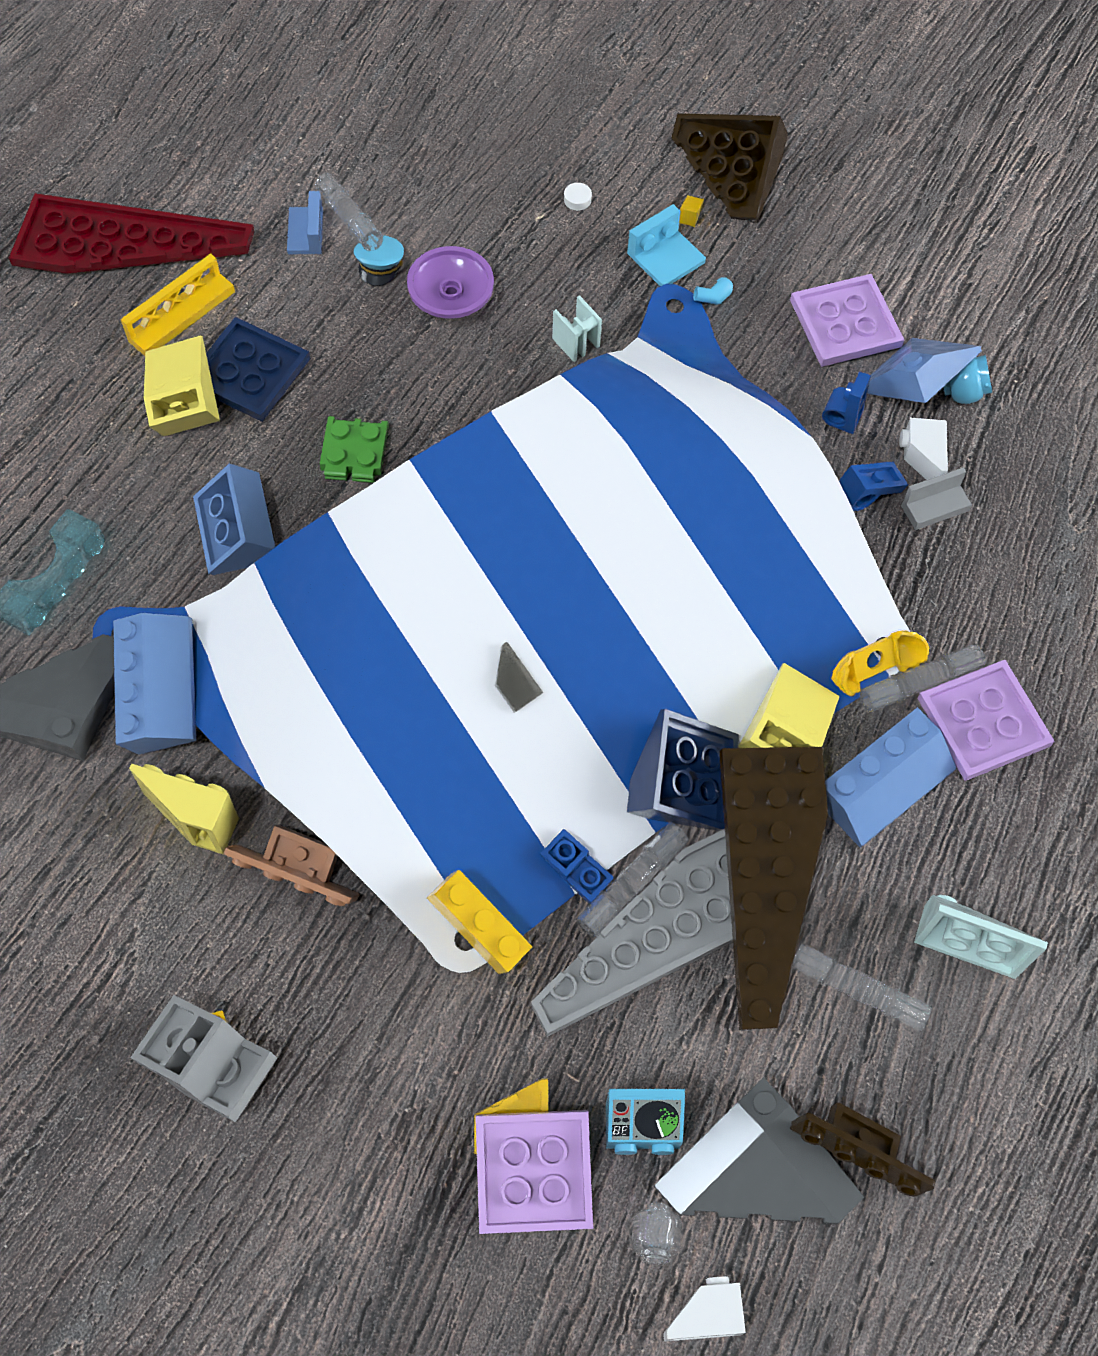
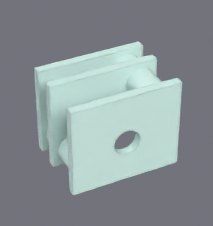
(573, 336)

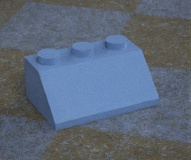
(233, 520)

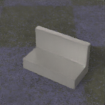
(936, 499)

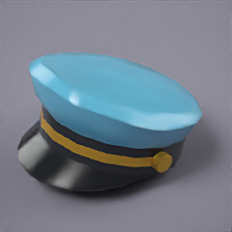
(382, 264)

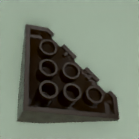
(734, 156)

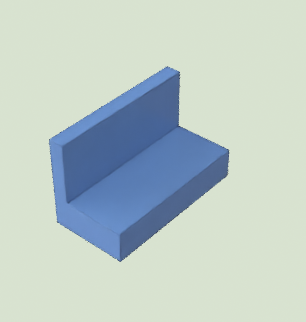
(306, 227)

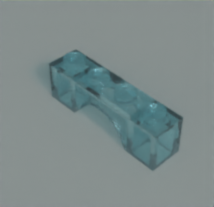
(28, 601)

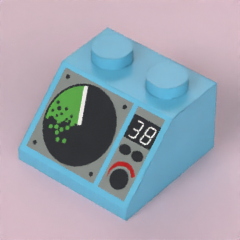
(645, 1120)

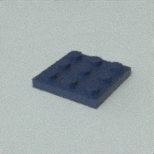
(253, 368)

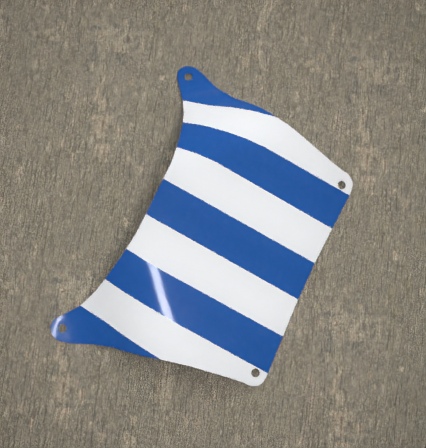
(638, 548)

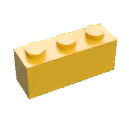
(479, 922)

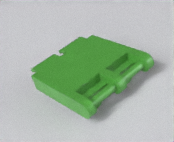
(353, 449)

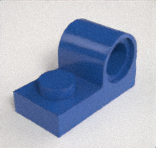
(847, 404)
(869, 481)

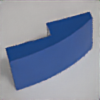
(576, 866)

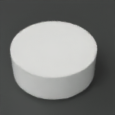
(577, 196)

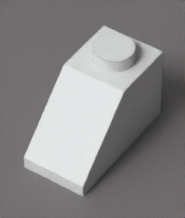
(926, 446)
(710, 1313)

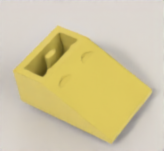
(179, 387)
(792, 713)
(197, 811)

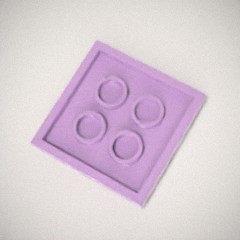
(846, 320)
(985, 719)
(534, 1171)

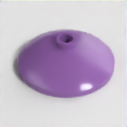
(450, 282)

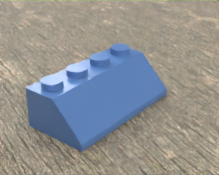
(154, 682)
(888, 777)

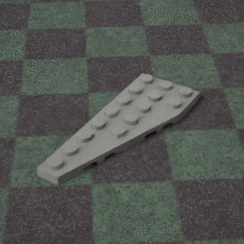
(657, 933)

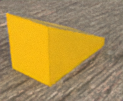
(690, 210)

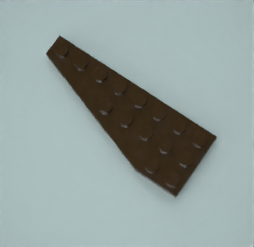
(773, 841)

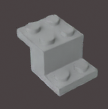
(204, 1058)

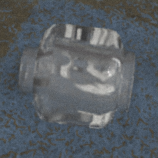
(656, 1234)

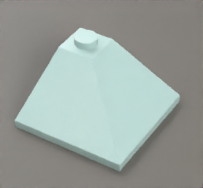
(976, 937)

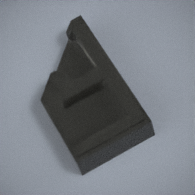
(514, 680)

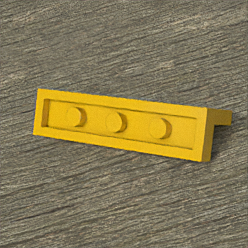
(178, 310)

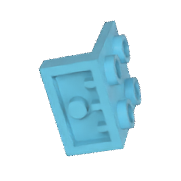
(662, 249)

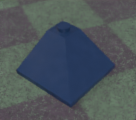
(681, 773)

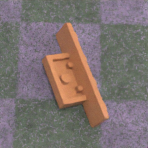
(298, 860)

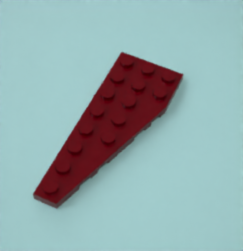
(94, 236)

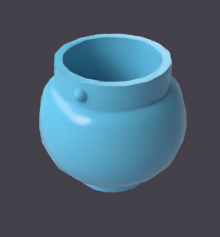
(970, 382)

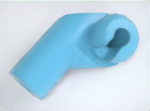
(716, 294)

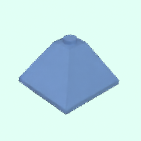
(920, 369)

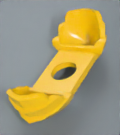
(899, 649)

